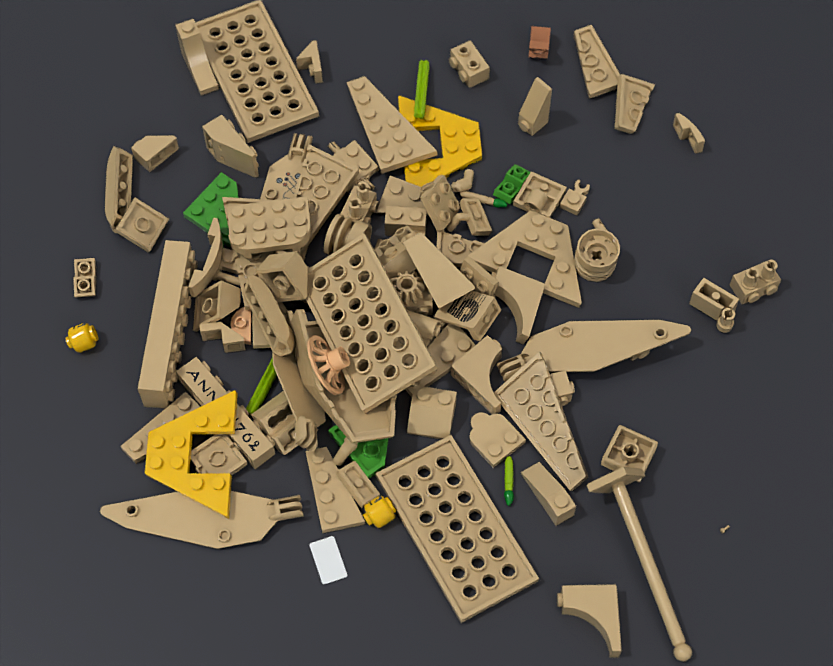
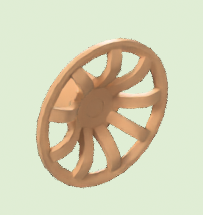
(335, 361)

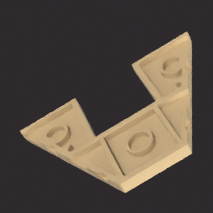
(544, 238)

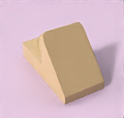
(310, 60)

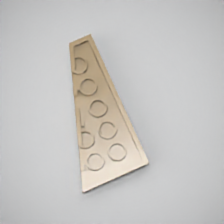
(388, 131)
(537, 411)

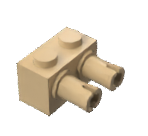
(360, 204)
(756, 282)

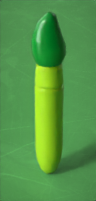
(509, 495)

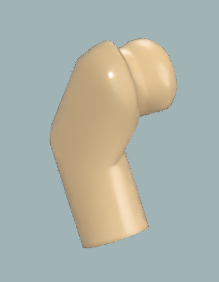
(465, 183)
(344, 451)

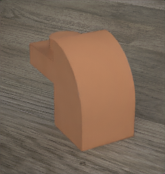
(539, 42)

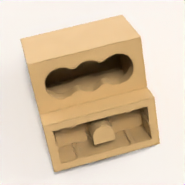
(278, 422)

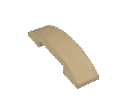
(201, 279)

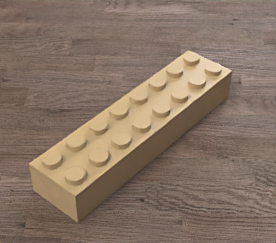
(167, 325)

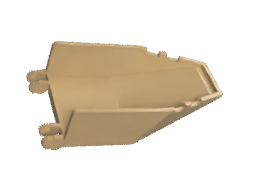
(341, 408)

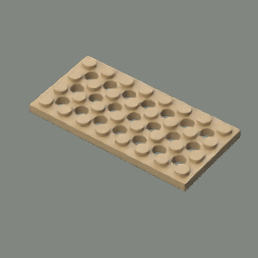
(266, 73)
(377, 324)
(431, 550)

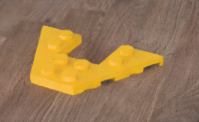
(458, 142)
(170, 453)

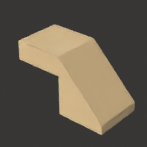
(217, 330)

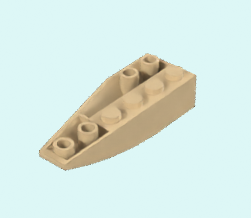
(392, 256)

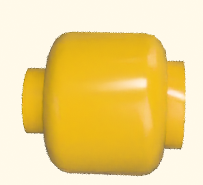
(82, 337)
(379, 511)

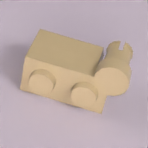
(715, 303)

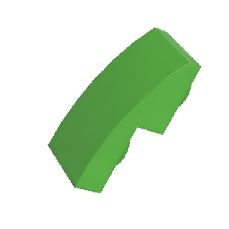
(512, 183)

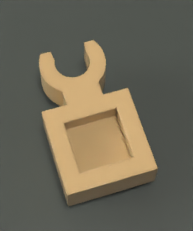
(574, 200)

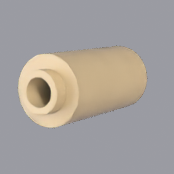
(426, 326)

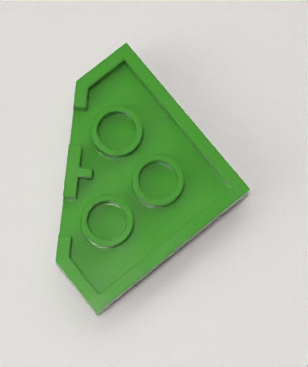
(210, 205)
(368, 454)

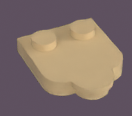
(494, 437)

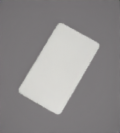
(328, 560)

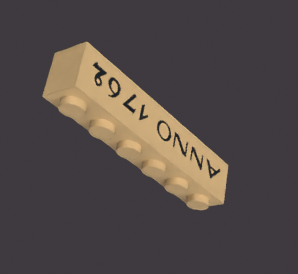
(248, 436)

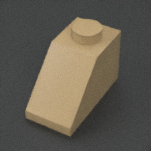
(154, 150)

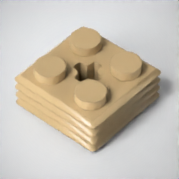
(625, 441)

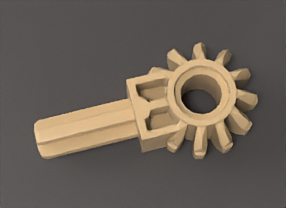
(404, 280)

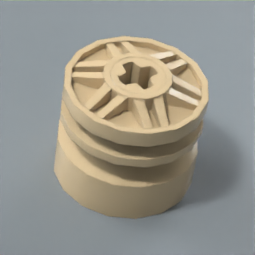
(342, 232)
(596, 255)

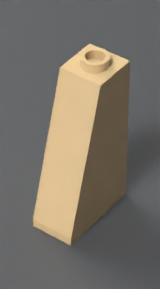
(438, 273)

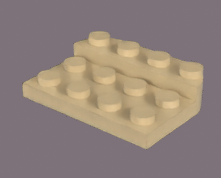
(269, 226)

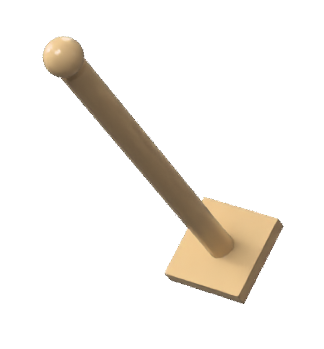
(616, 482)

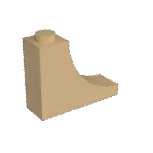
(196, 57)
(521, 296)
(474, 372)
(596, 605)

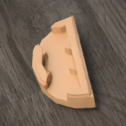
(242, 324)

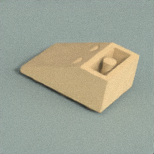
(229, 146)

